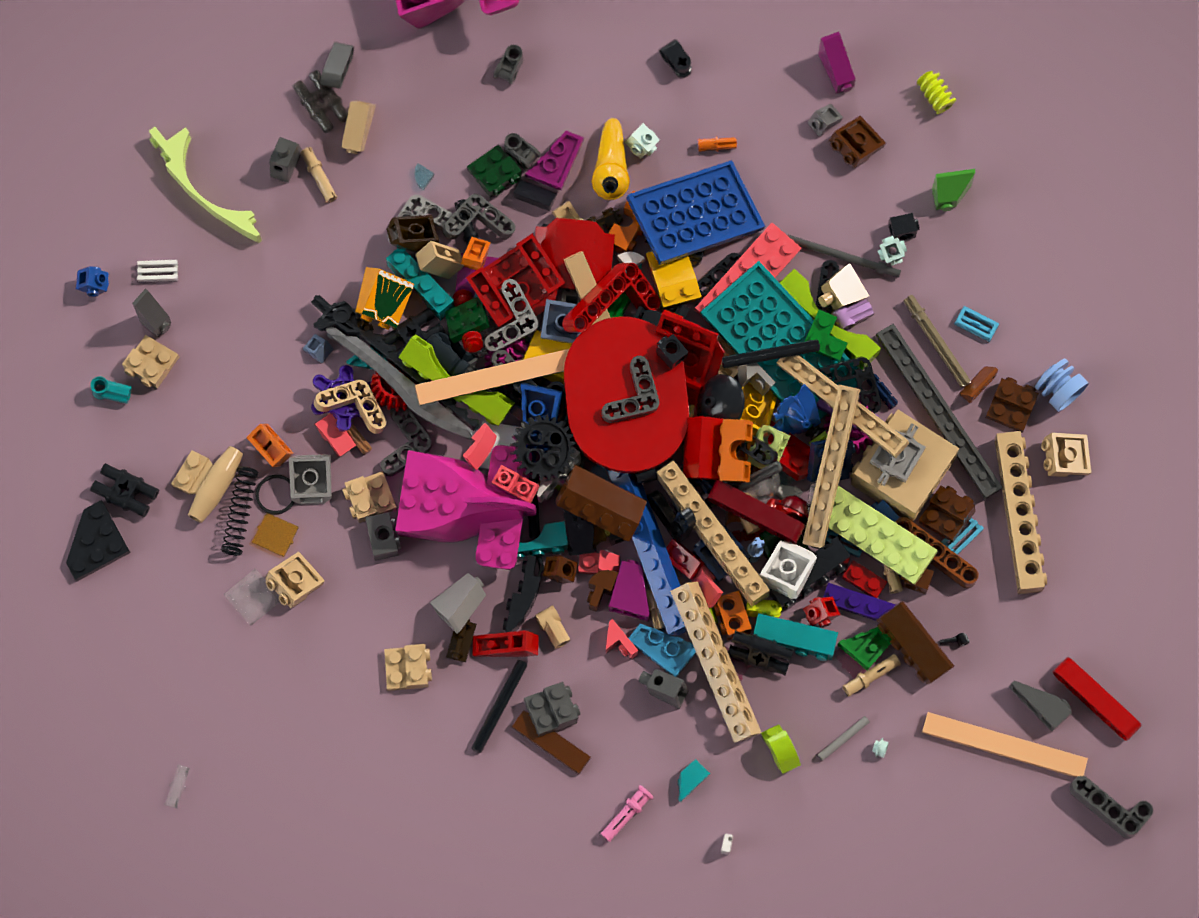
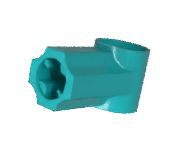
(112, 391)

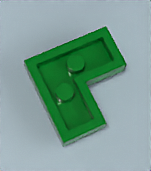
(820, 330)

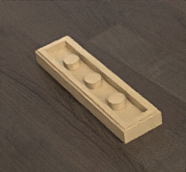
(582, 278)

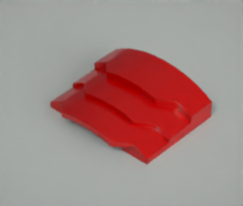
(569, 236)
(532, 271)
(703, 348)

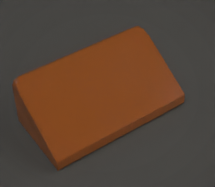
(979, 383)

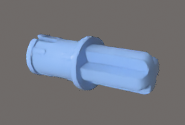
(755, 549)

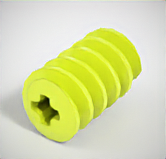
(935, 93)

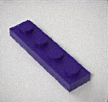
(857, 602)

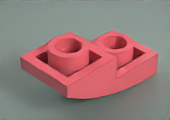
(339, 441)
(482, 446)
(515, 484)
(708, 587)

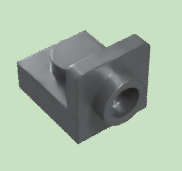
(824, 119)

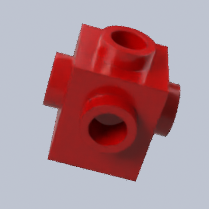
(821, 611)

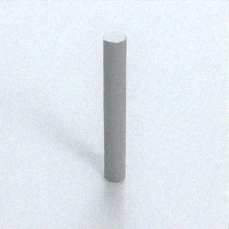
(843, 738)

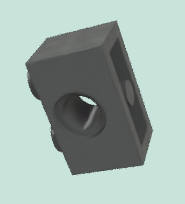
(383, 548)

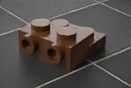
(856, 141)
(1012, 404)
(948, 513)

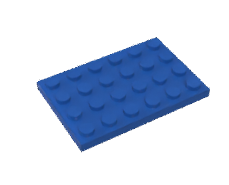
(695, 212)

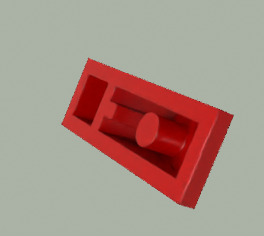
(506, 644)

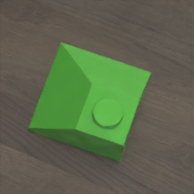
(951, 187)

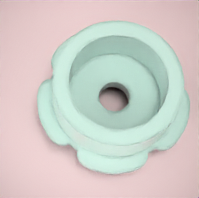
(880, 748)

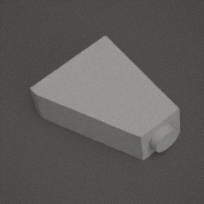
(459, 601)

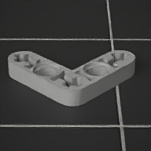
(426, 206)
(520, 316)

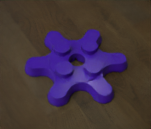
(345, 413)

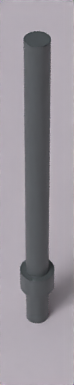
(880, 267)

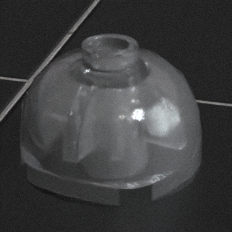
(766, 489)

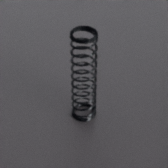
(225, 549)

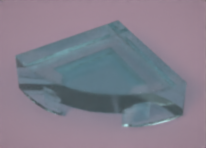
(423, 176)

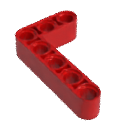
(625, 279)

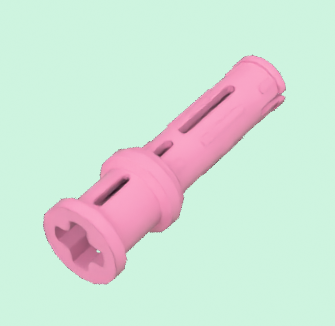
(609, 833)

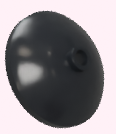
(721, 398)

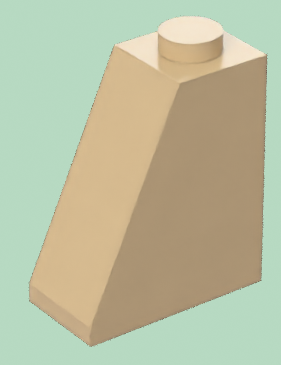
(357, 126)

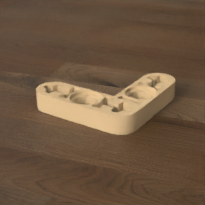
(353, 396)

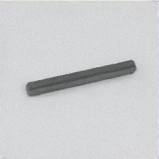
(755, 478)

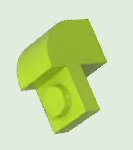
(781, 748)

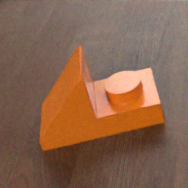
(475, 253)

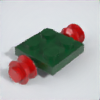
(467, 320)

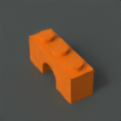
(626, 236)
(733, 434)

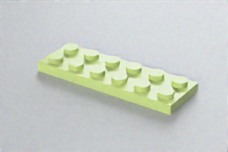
(880, 536)

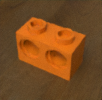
(269, 445)
(737, 614)

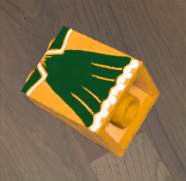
(383, 297)

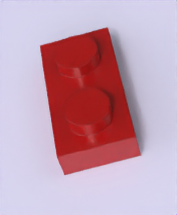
(684, 559)
(864, 579)

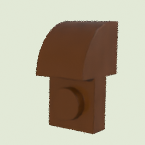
(602, 583)

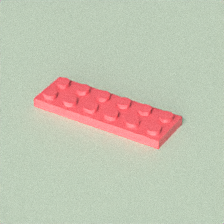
(771, 248)

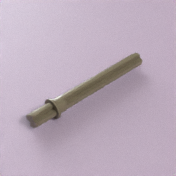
(937, 341)

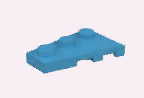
(665, 650)

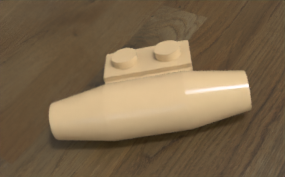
(207, 480)

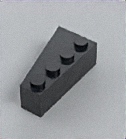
(828, 563)

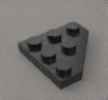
(95, 542)

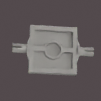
(901, 465)

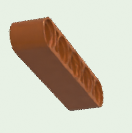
(946, 555)

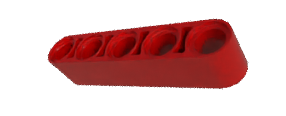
(1097, 699)

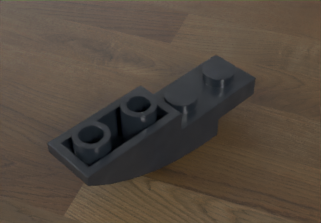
(522, 604)

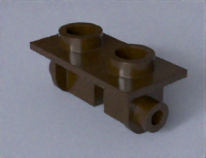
(608, 218)
(461, 642)

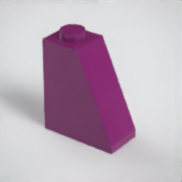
(836, 62)
(629, 592)

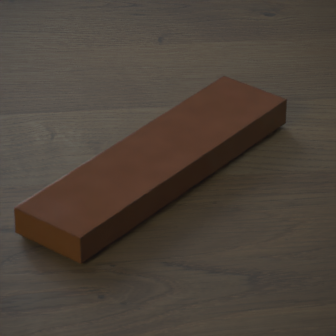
(552, 744)

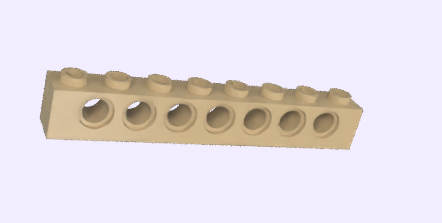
(713, 534)
(1025, 582)
(716, 662)

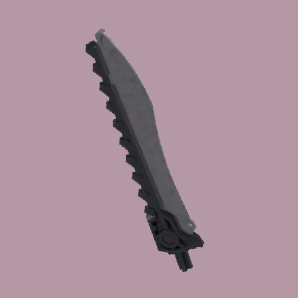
(349, 329)

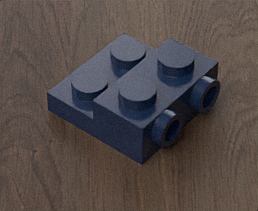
(815, 458)
(710, 561)

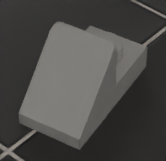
(756, 377)

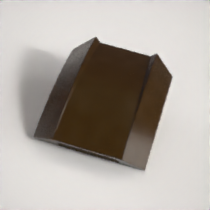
(412, 232)

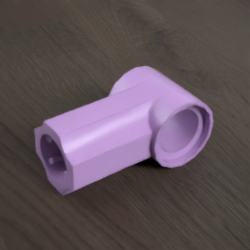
(850, 316)

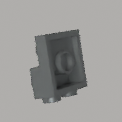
(552, 709)

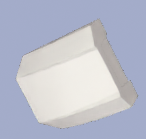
(788, 569)

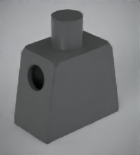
(285, 156)
(665, 687)

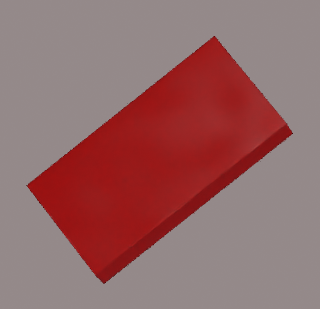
(702, 448)

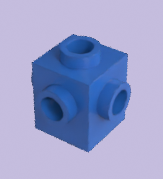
(92, 281)

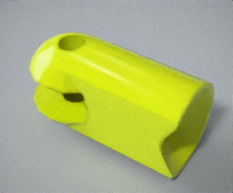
(765, 607)

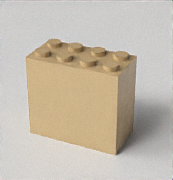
(909, 497)

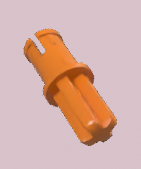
(717, 144)

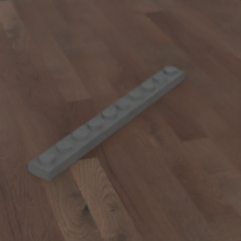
(938, 410)

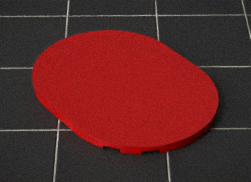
(600, 374)

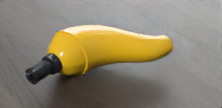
(610, 175)

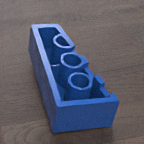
(541, 402)

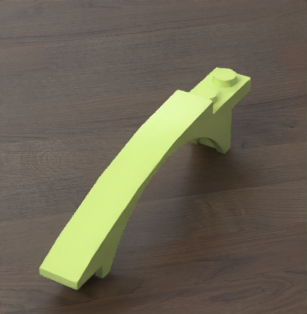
(174, 154)

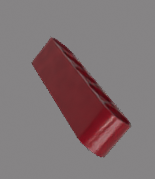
(755, 512)

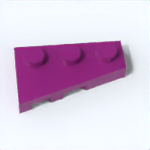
(557, 162)

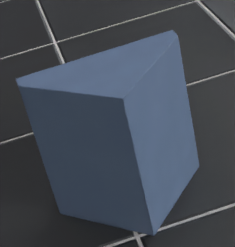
(552, 322)

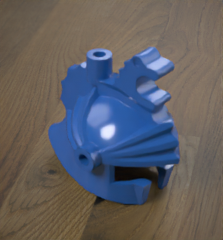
(797, 413)

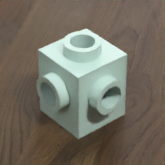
(642, 141)
(887, 244)

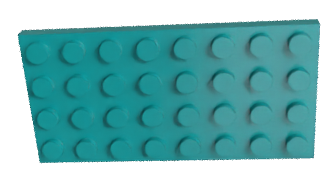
(762, 315)

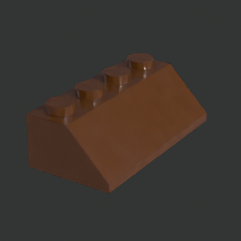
(601, 503)
(914, 643)

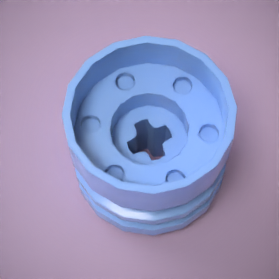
(1061, 384)

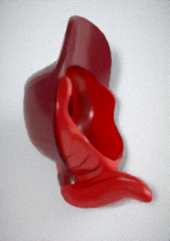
(792, 506)

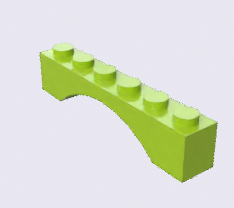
(857, 345)
(421, 356)

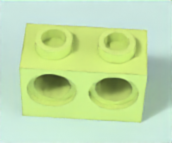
(779, 443)

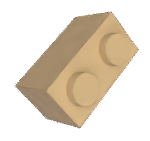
(439, 259)

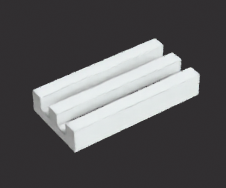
(160, 263)

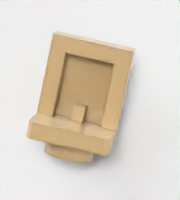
(566, 211)

